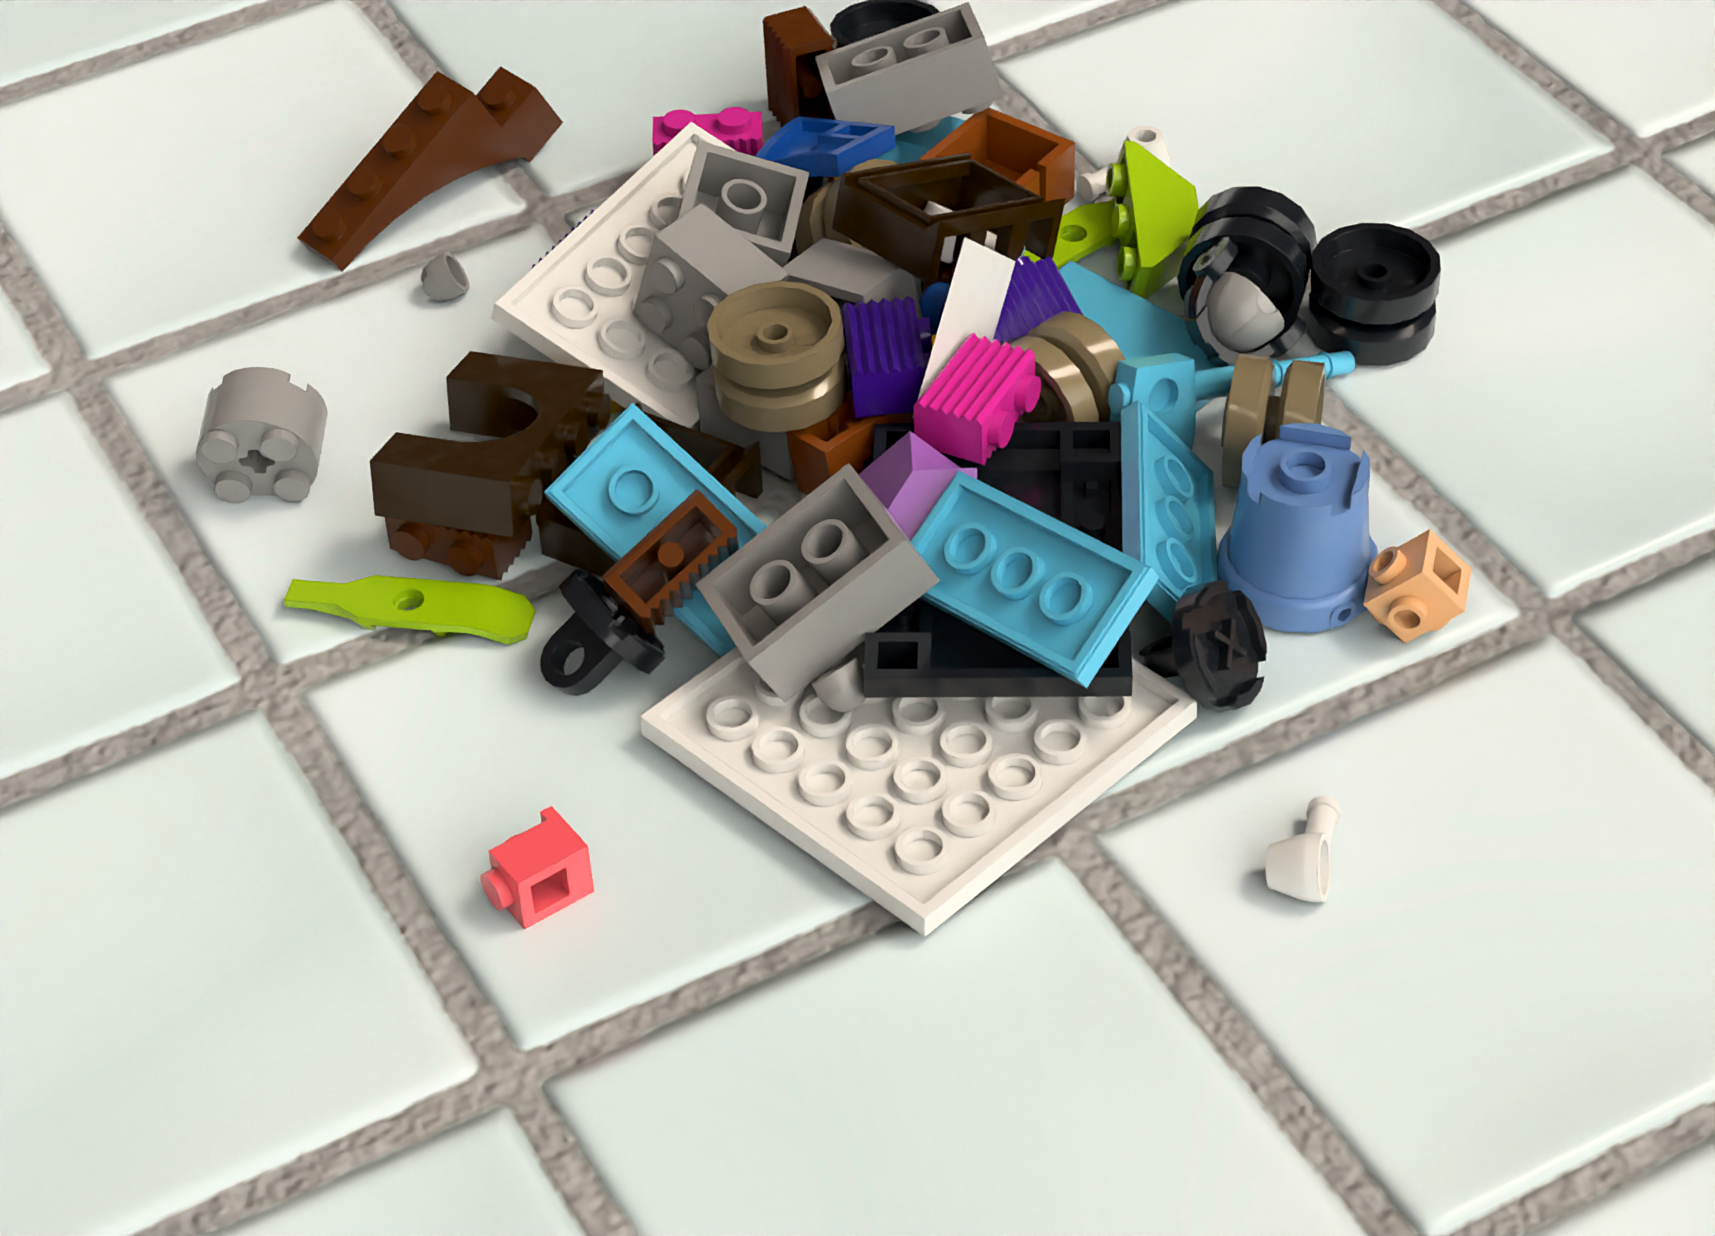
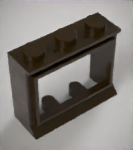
(887, 215)
(728, 463)

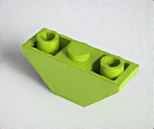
(1149, 217)

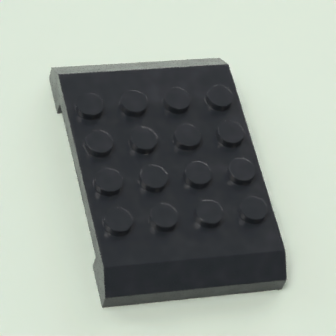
(1059, 470)

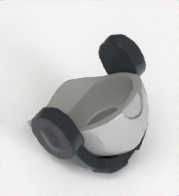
(1232, 314)

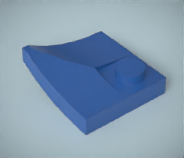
(827, 145)

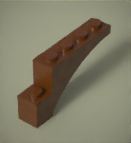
(428, 146)

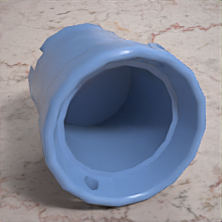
(1301, 530)

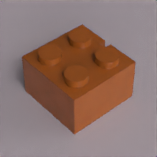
(1016, 151)

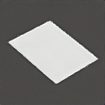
(971, 303)

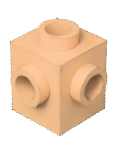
(1417, 586)

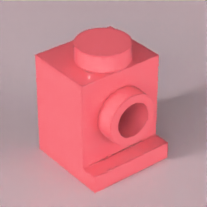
(539, 870)

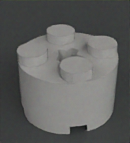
(261, 436)

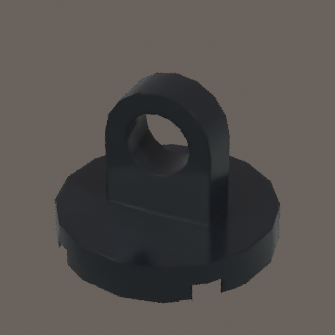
(604, 634)
(1212, 647)

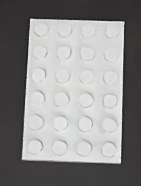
(585, 290)

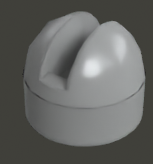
(444, 278)
(842, 687)

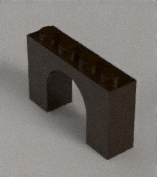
(493, 486)

